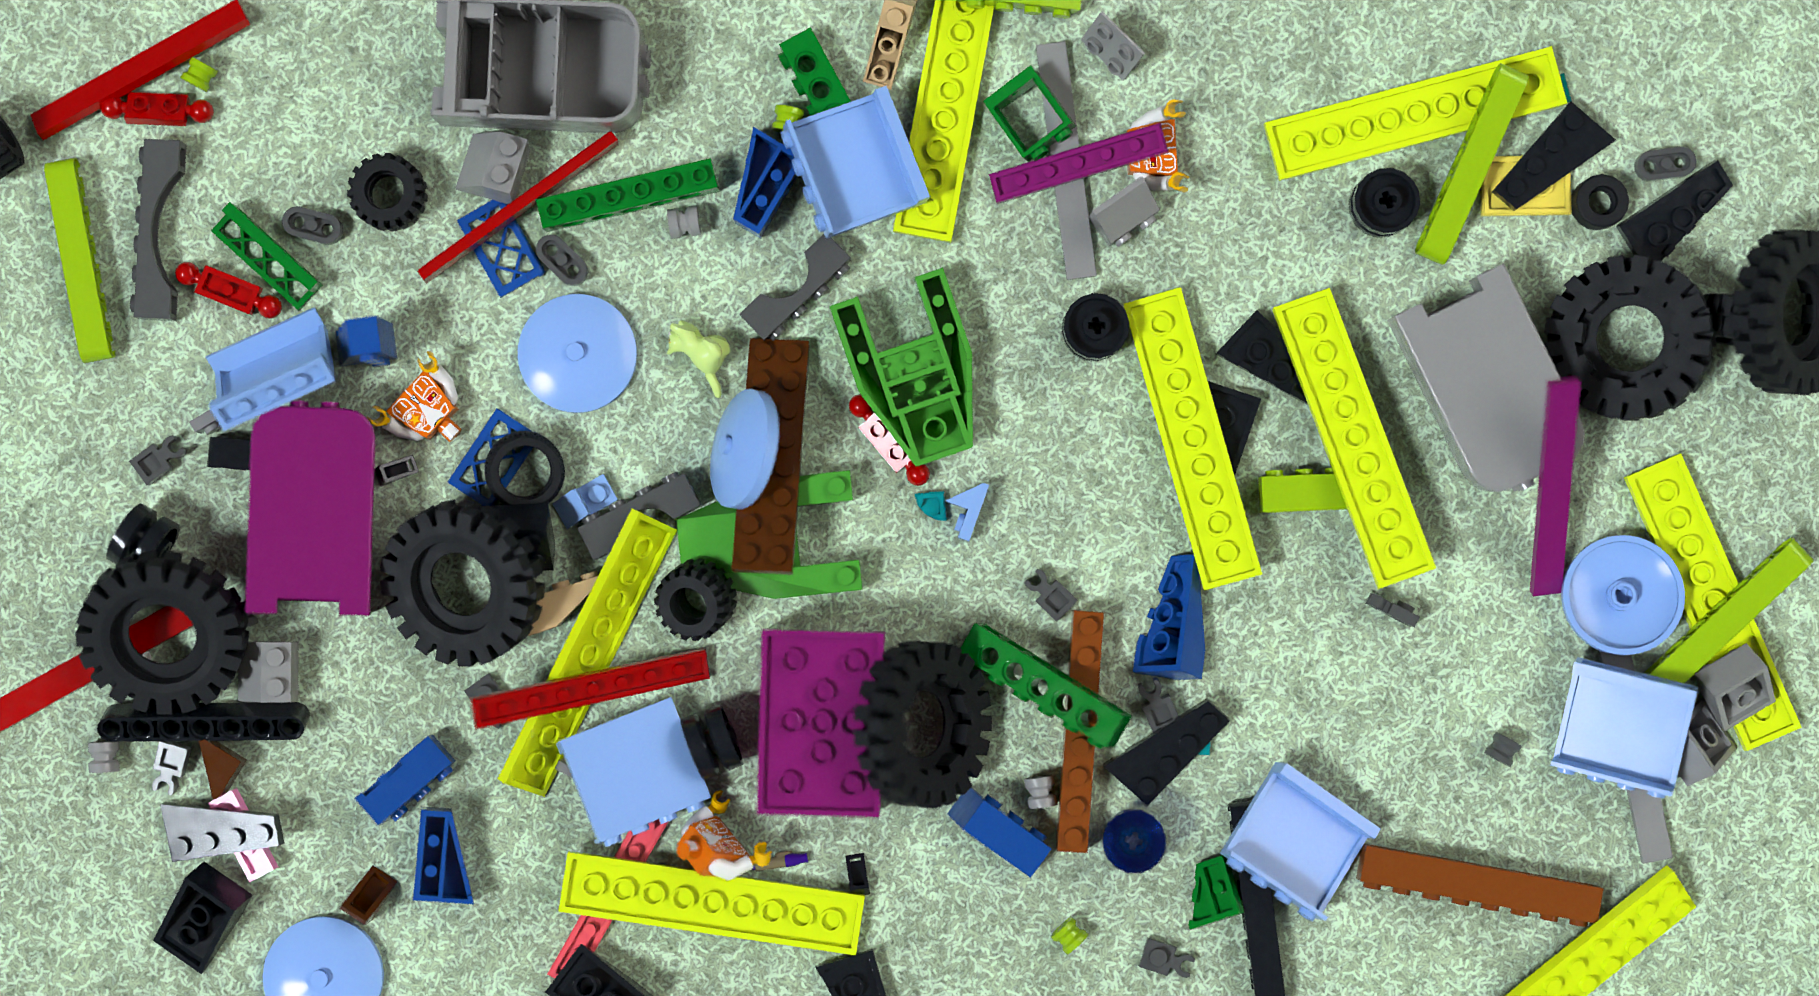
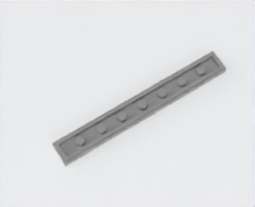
(1070, 197)
(1645, 809)

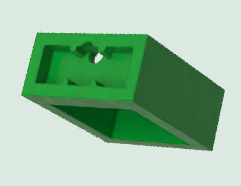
(1013, 90)

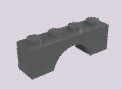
(769, 314)
(673, 497)

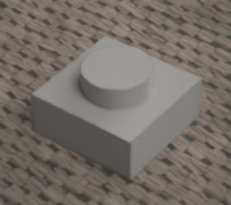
(205, 423)

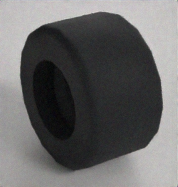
(1618, 198)

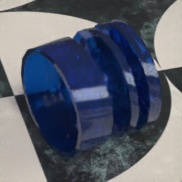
(1144, 856)

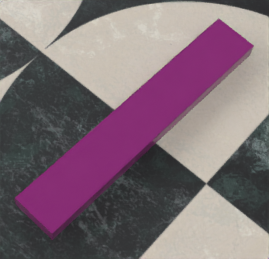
(1079, 163)

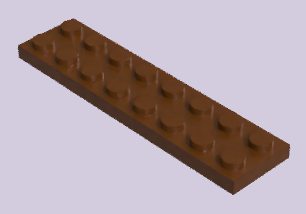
(768, 526)

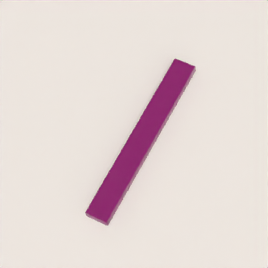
(1554, 485)

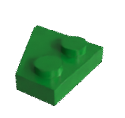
(1214, 893)

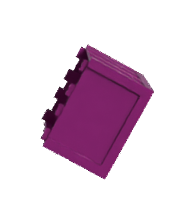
(809, 723)

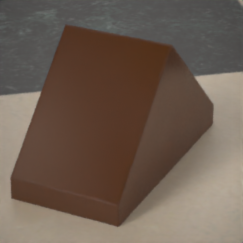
(221, 766)
(369, 895)

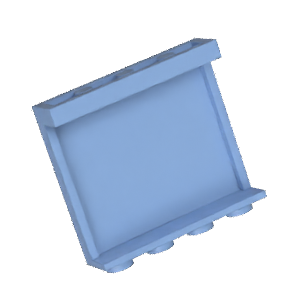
(855, 163)
(271, 368)
(1624, 727)
(634, 771)
(1297, 840)

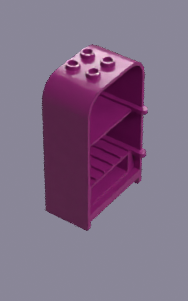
(310, 508)

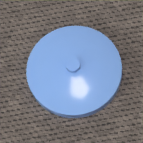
(577, 353)
(744, 449)
(1623, 595)
(323, 960)

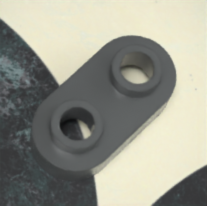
(1664, 164)
(313, 225)
(561, 260)

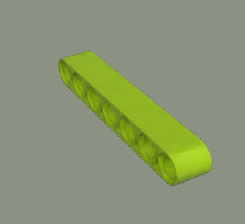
(1471, 164)
(78, 260)
(1732, 613)

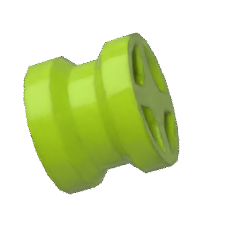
(199, 74)
(785, 113)
(1069, 935)

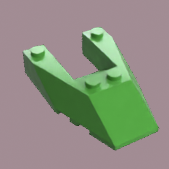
(920, 386)
(710, 536)

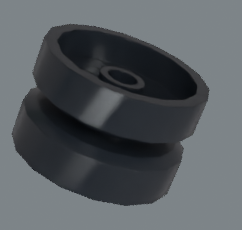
(1401, 199)
(1100, 310)
(142, 533)
(716, 740)

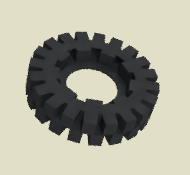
(1640, 283)
(1767, 355)
(511, 576)
(165, 581)
(897, 679)

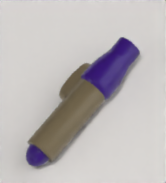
(783, 859)

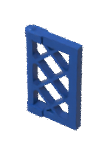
(491, 269)
(468, 460)

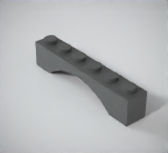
(162, 168)

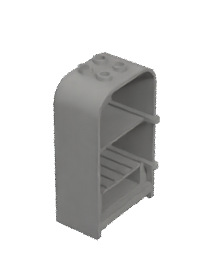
(541, 65)
(1483, 380)

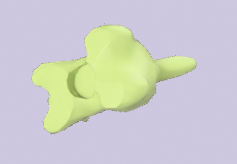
(705, 352)

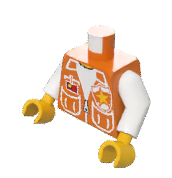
(1161, 171)
(423, 406)
(713, 847)

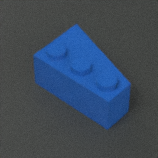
(764, 183)
(366, 341)
(406, 781)
(1000, 831)
(440, 861)

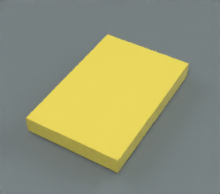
(1551, 201)

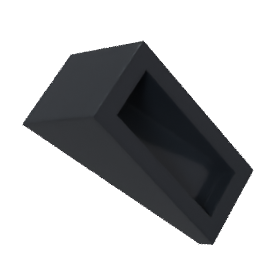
(395, 470)
(857, 874)

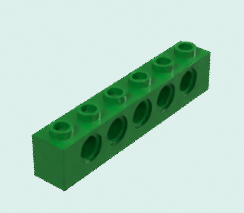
(804, 47)
(627, 195)
(1111, 718)

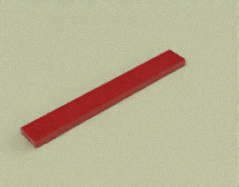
(140, 69)
(517, 207)
(72, 676)
(589, 688)

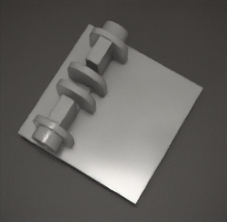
(1112, 46)

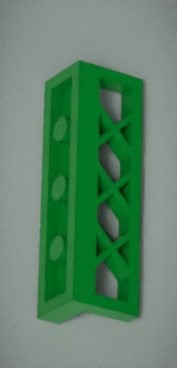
(268, 246)

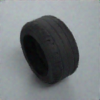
(514, 440)

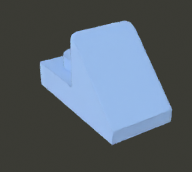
(585, 501)
(972, 501)

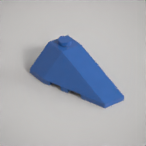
(1176, 636)

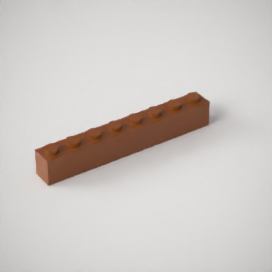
(1077, 751)
(1480, 884)

